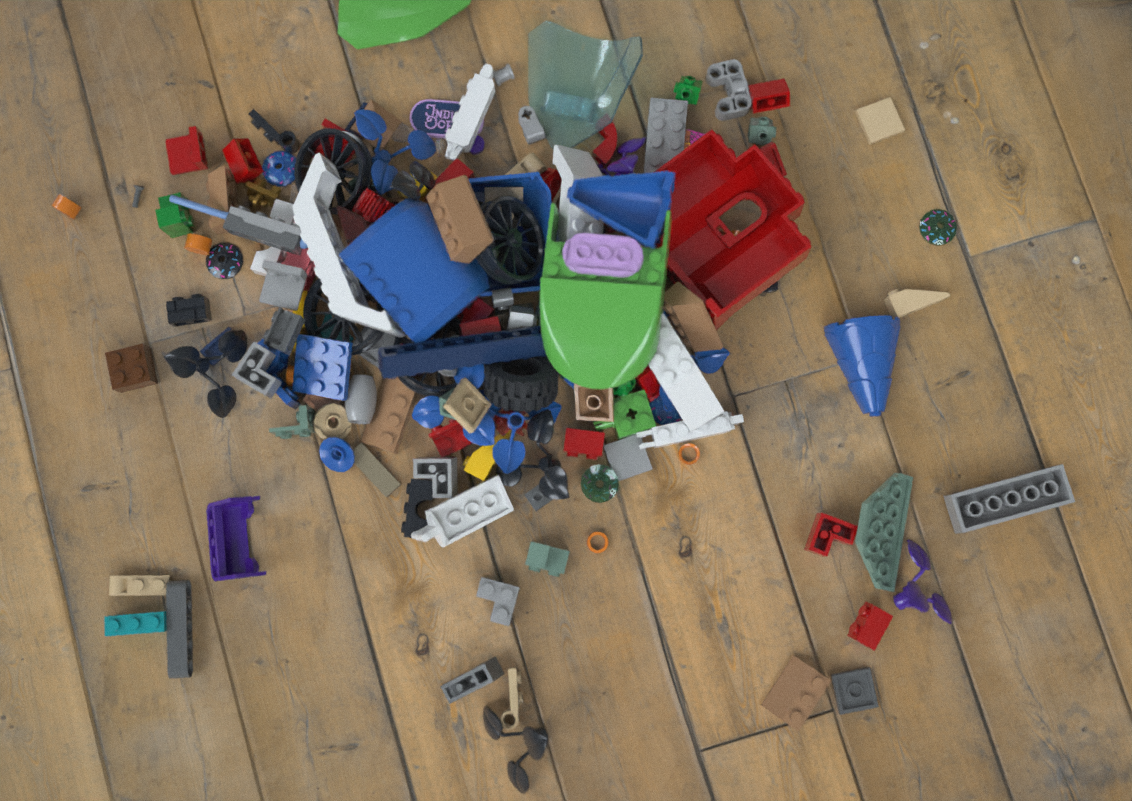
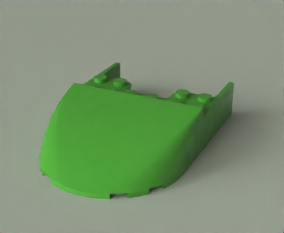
(597, 325)

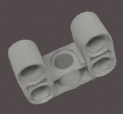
(736, 89)

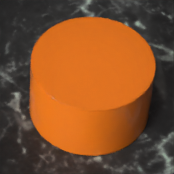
(66, 206)
(198, 244)

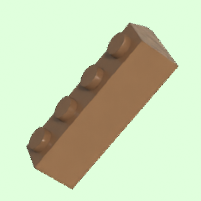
(459, 219)
(691, 319)
(390, 416)

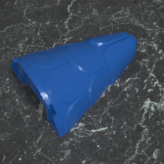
(627, 203)
(866, 356)

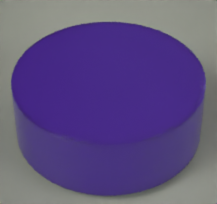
(478, 146)

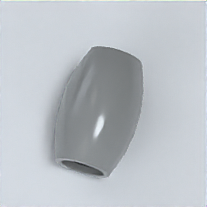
(361, 399)

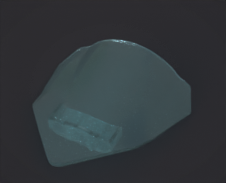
(577, 81)

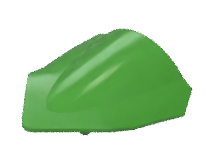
(392, 21)

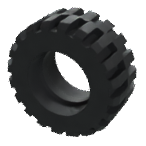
(521, 384)

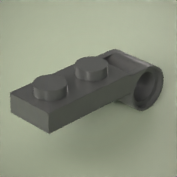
(502, 298)

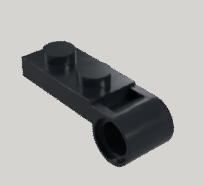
(272, 135)

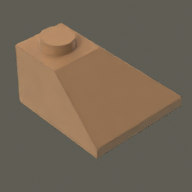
(391, 121)

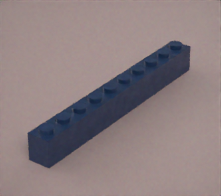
(460, 352)

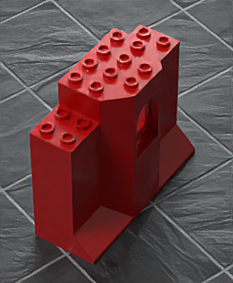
(730, 268)

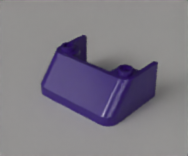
(230, 539)

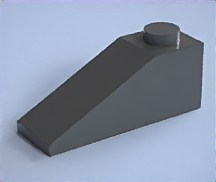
(472, 680)

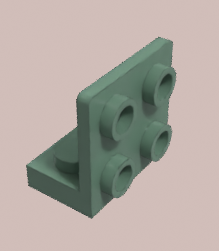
(305, 418)

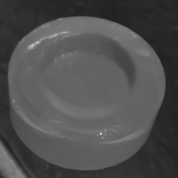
(441, 147)

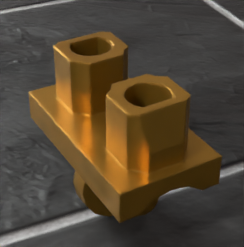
(260, 195)

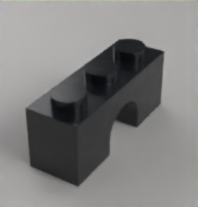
(418, 492)

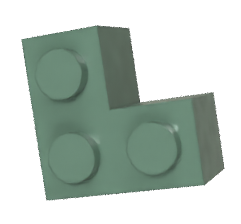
(546, 558)

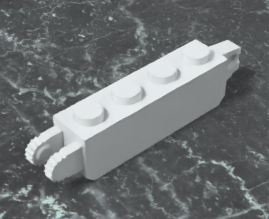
(471, 113)
(679, 432)

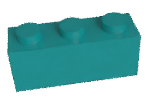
(135, 623)

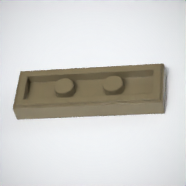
(375, 470)

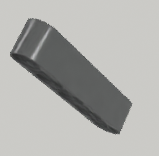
(179, 629)

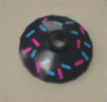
(227, 268)

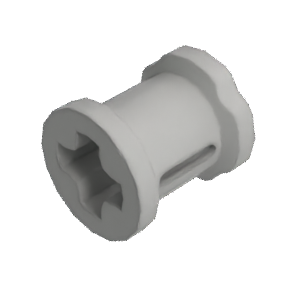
(503, 75)

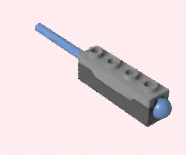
(253, 226)

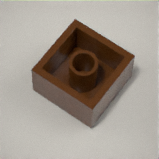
(131, 368)

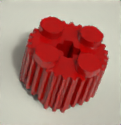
(371, 206)

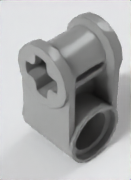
(531, 127)

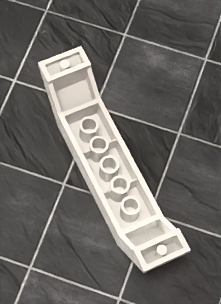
(574, 165)
(325, 244)
(683, 380)

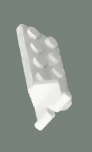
(465, 512)

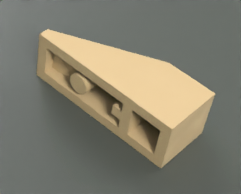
(909, 301)

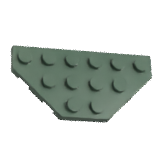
(883, 528)

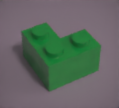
(174, 218)

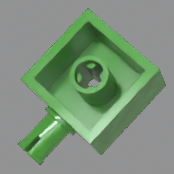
(624, 425)

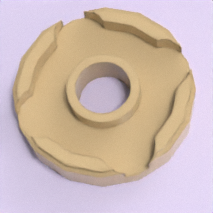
(321, 418)

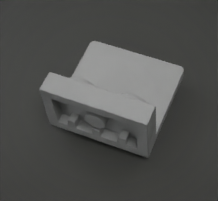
(282, 285)

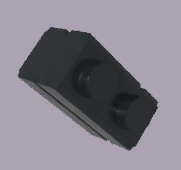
(188, 311)

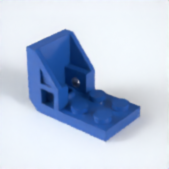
(277, 366)

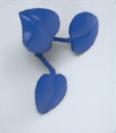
(371, 127)
(707, 362)
(428, 409)
(511, 453)

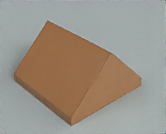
(594, 404)

